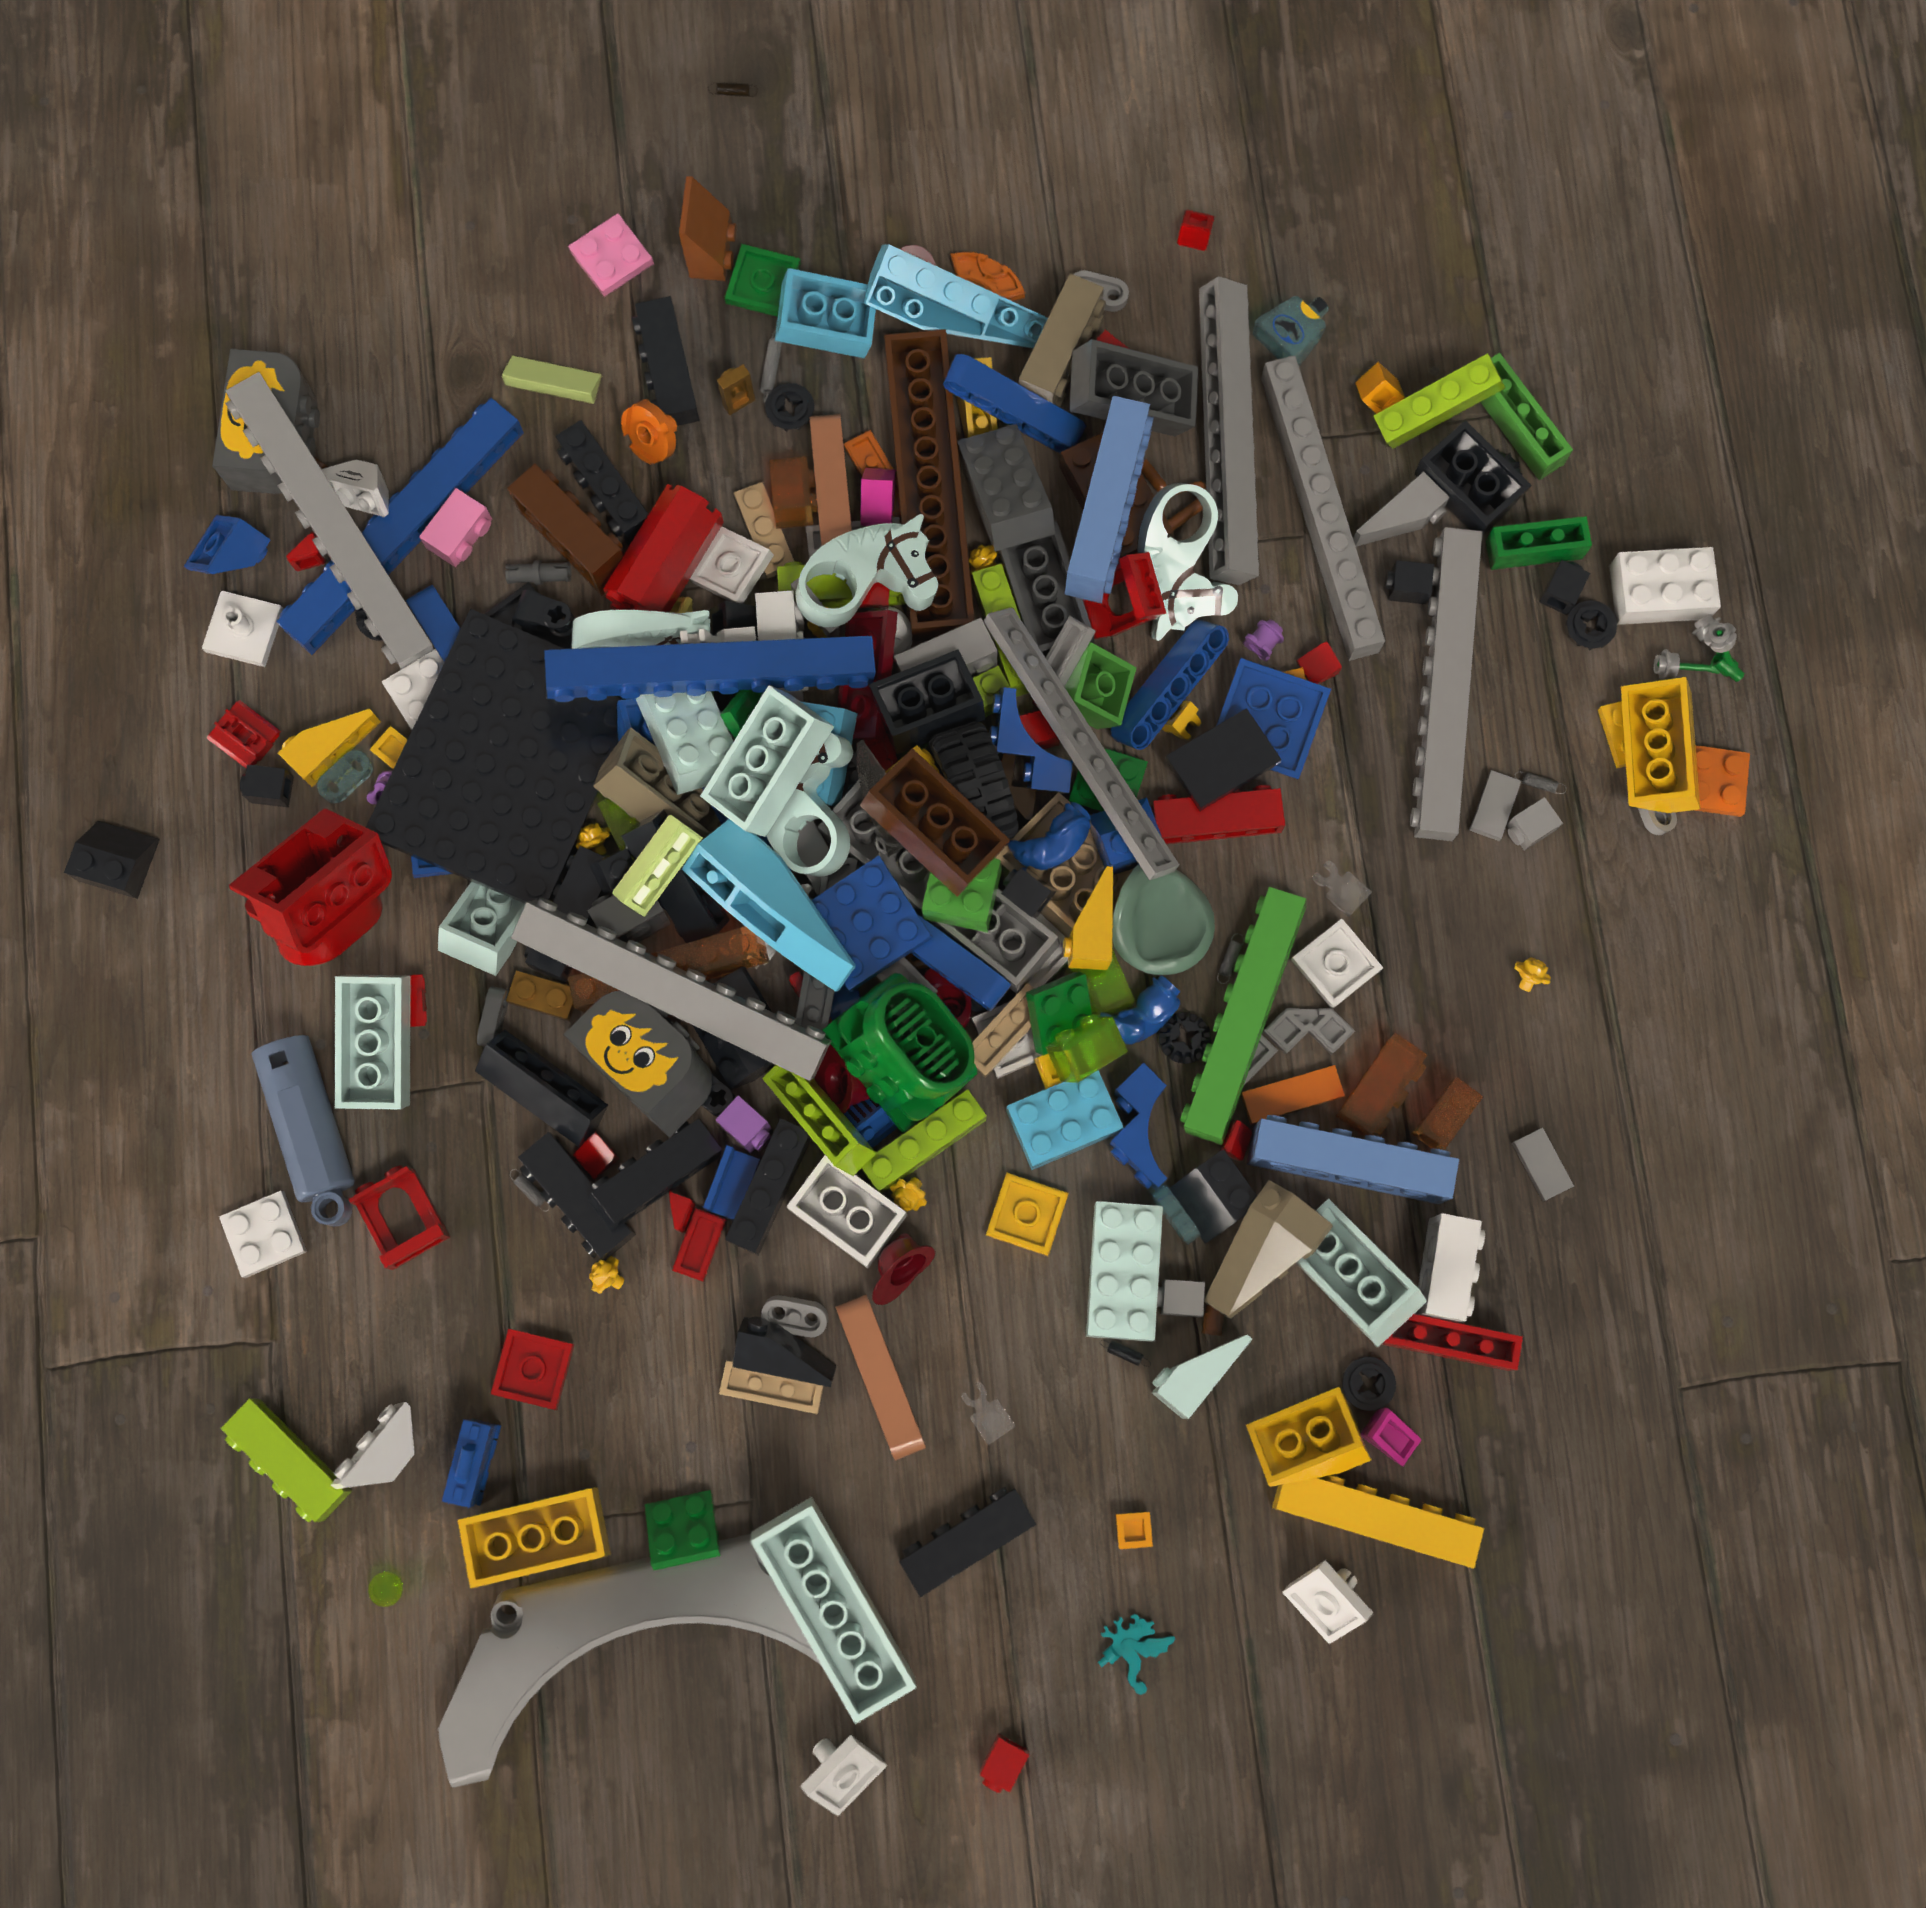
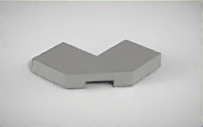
(1320, 1023)

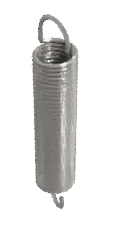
(770, 366)

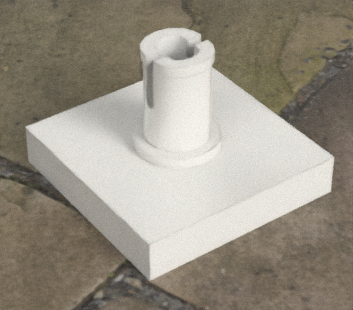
(242, 628)
(1328, 1601)
(842, 1773)

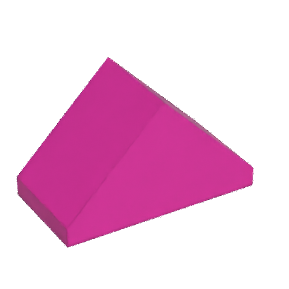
(877, 496)
(1391, 1436)

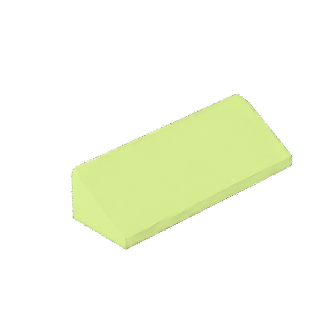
(551, 379)
(657, 865)

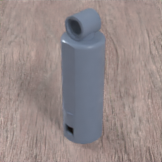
(305, 1126)

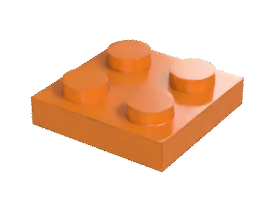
(1722, 780)

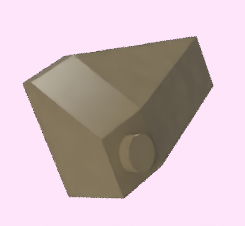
(1268, 1242)

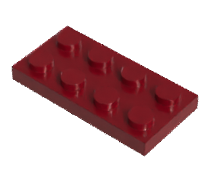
(882, 628)

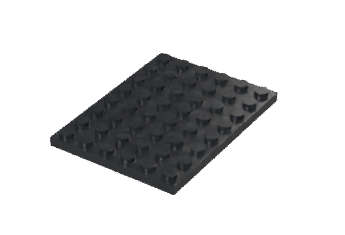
(495, 767)

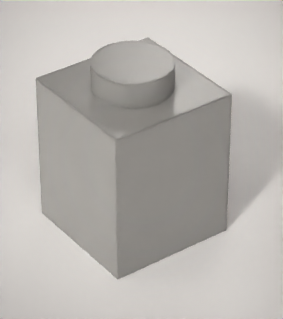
(1533, 824)
(1181, 1298)

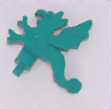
(1126, 1644)

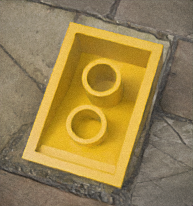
(1308, 1440)

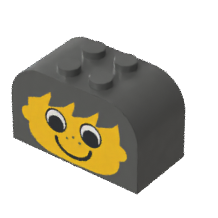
(233, 455)
(644, 1058)

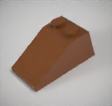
(705, 233)

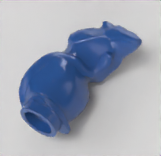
(1060, 843)
(1152, 1011)

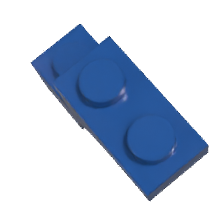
(1010, 737)
(1131, 1144)

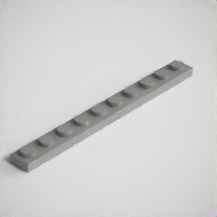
(1081, 744)

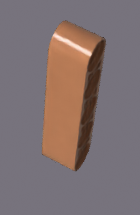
(830, 476)
(880, 1377)

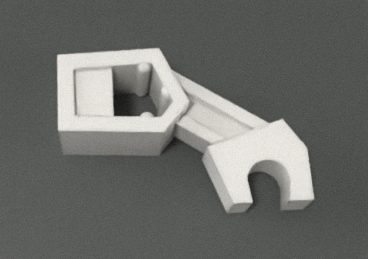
(724, 635)

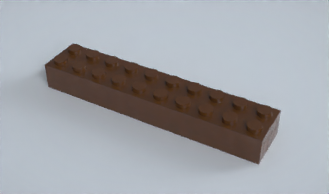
(930, 473)

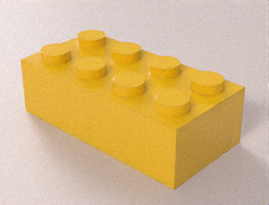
(534, 1537)

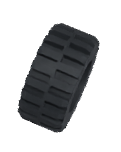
(974, 768)

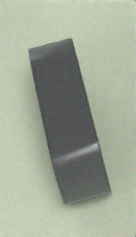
(492, 1015)

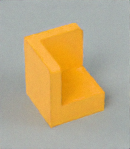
(1379, 388)

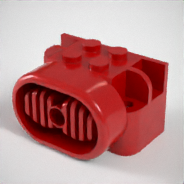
(318, 888)

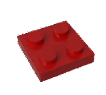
(532, 1369)

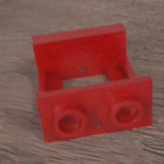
(1143, 592)
(367, 1203)

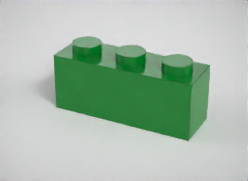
(1538, 543)

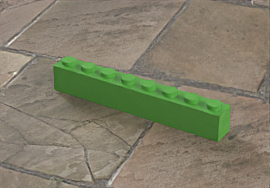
(1245, 1015)

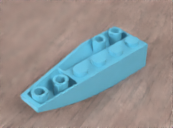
(941, 301)
(768, 900)

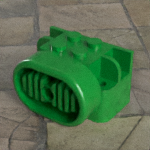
(904, 1049)

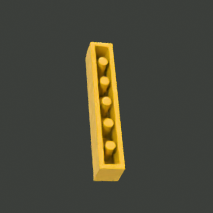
(1382, 1519)

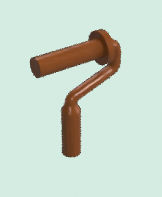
(1158, 483)

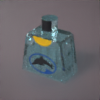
(1292, 328)

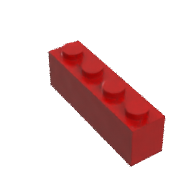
(1230, 817)
(1458, 1342)

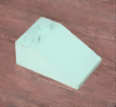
(480, 928)
(1191, 1381)

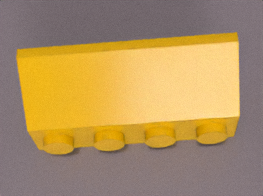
(1660, 746)

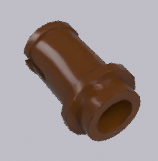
(1212, 1321)

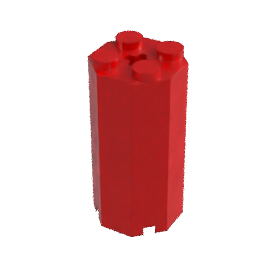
(664, 552)

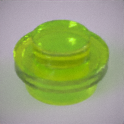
(385, 1589)

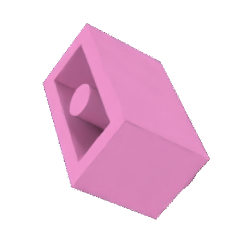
(456, 528)

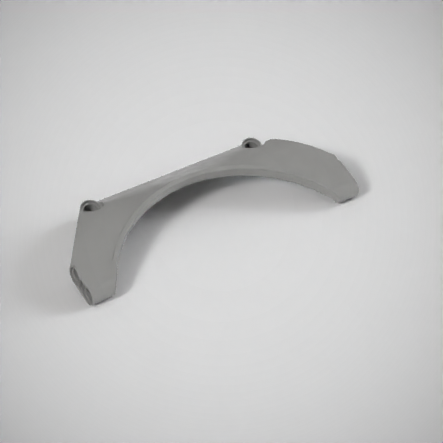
(583, 1610)

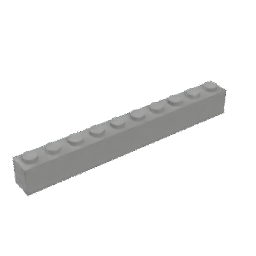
(1229, 430)
(1322, 508)
(329, 520)
(1447, 686)
(671, 988)

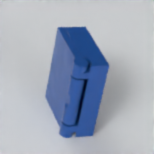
(471, 1463)

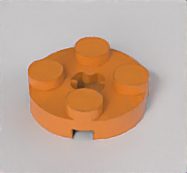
(649, 431)

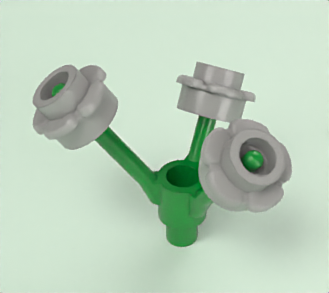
(1719, 637)

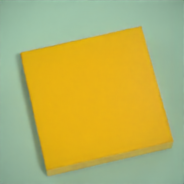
(1027, 1214)

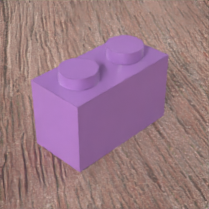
(745, 1125)

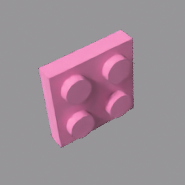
(611, 255)

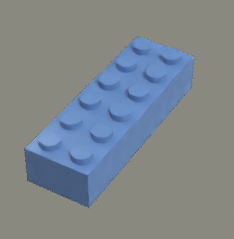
(1109, 500)
(1352, 1160)

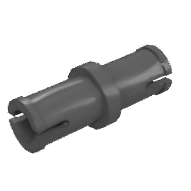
(538, 572)

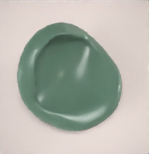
(1162, 923)

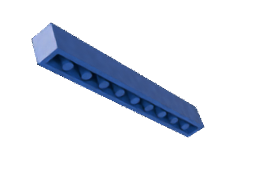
(456, 465)
(709, 667)

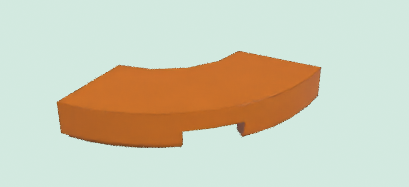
(987, 274)

